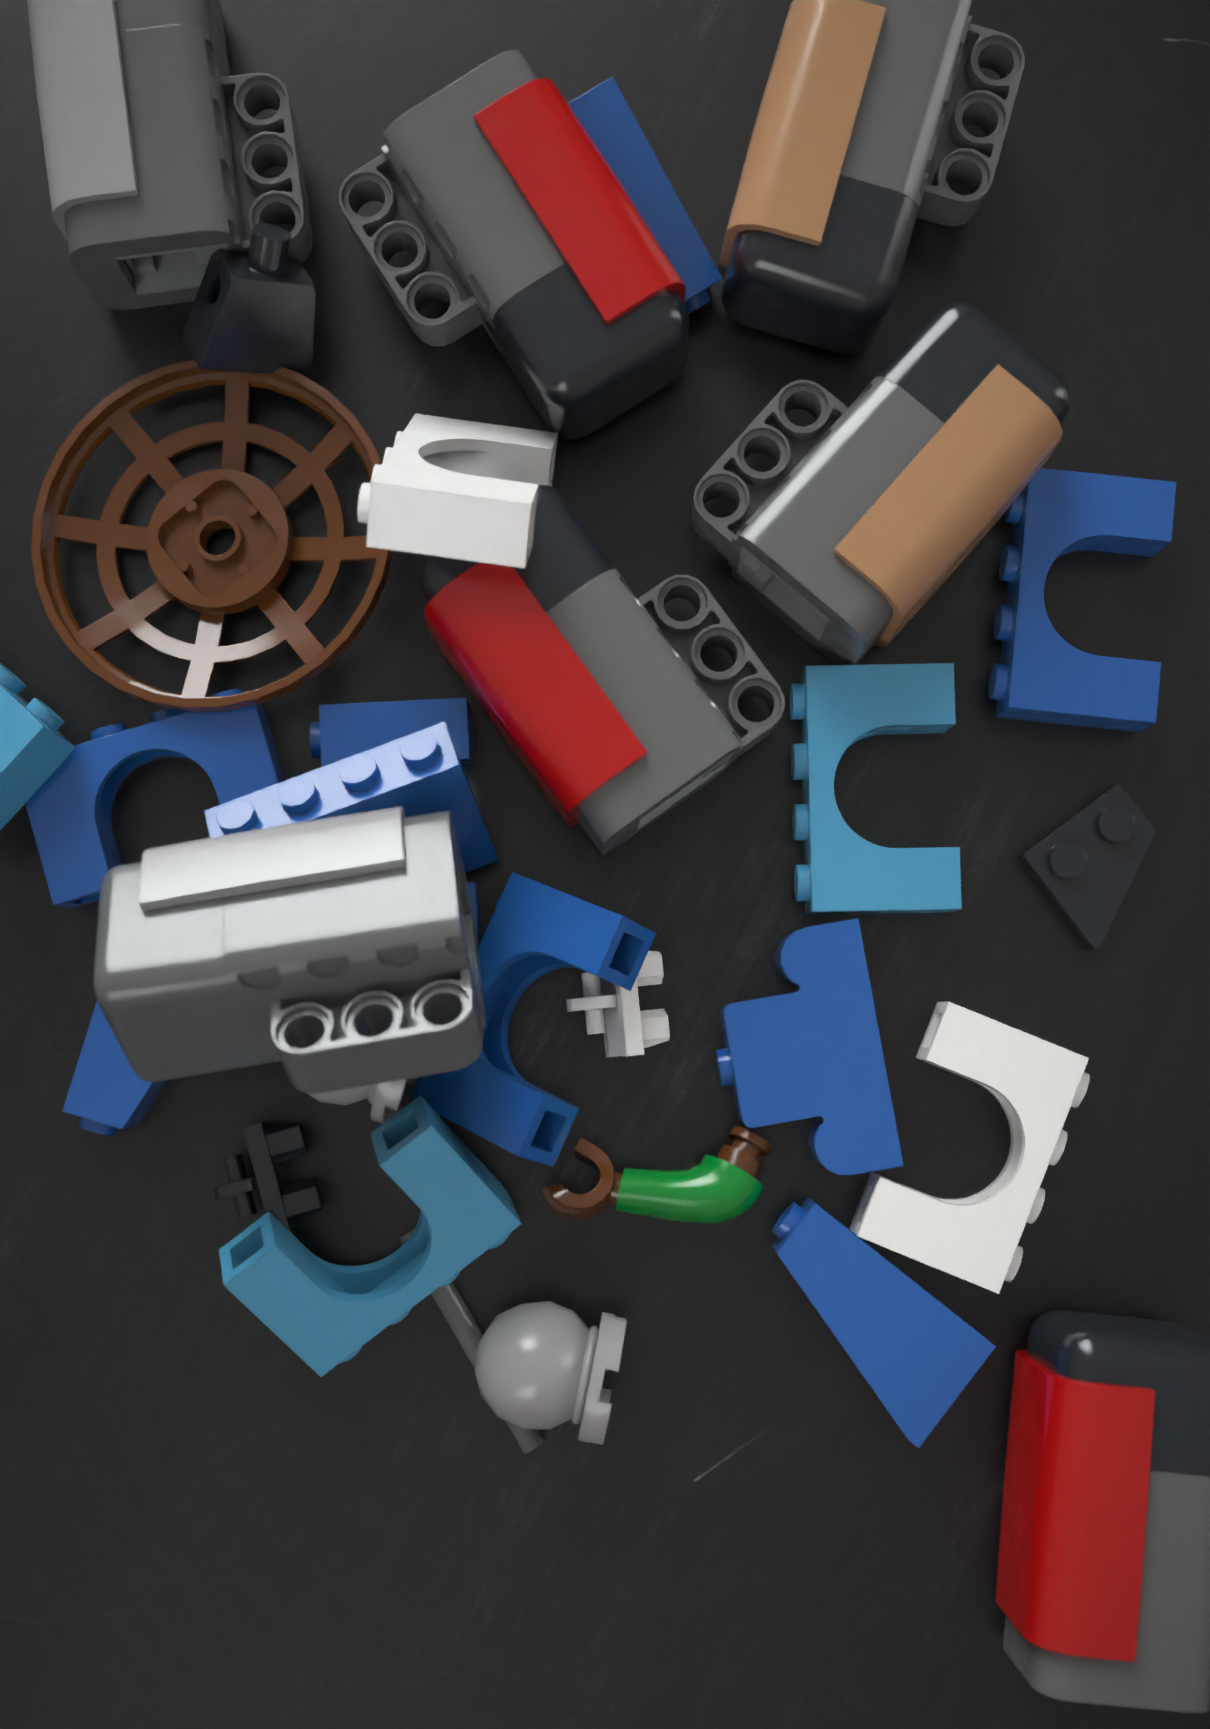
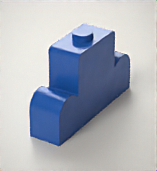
(816, 1052)

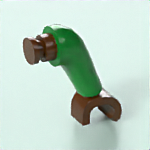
(706, 1194)

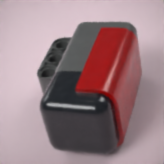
(528, 239)
(593, 683)
(1109, 1513)

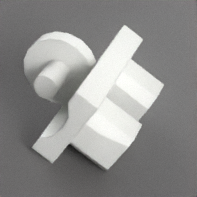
(618, 1014)

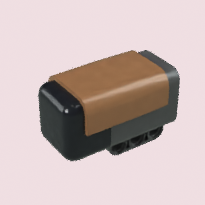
(853, 151)
(888, 492)

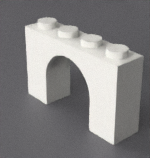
(458, 490)
(981, 1232)

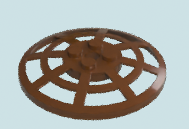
(187, 519)

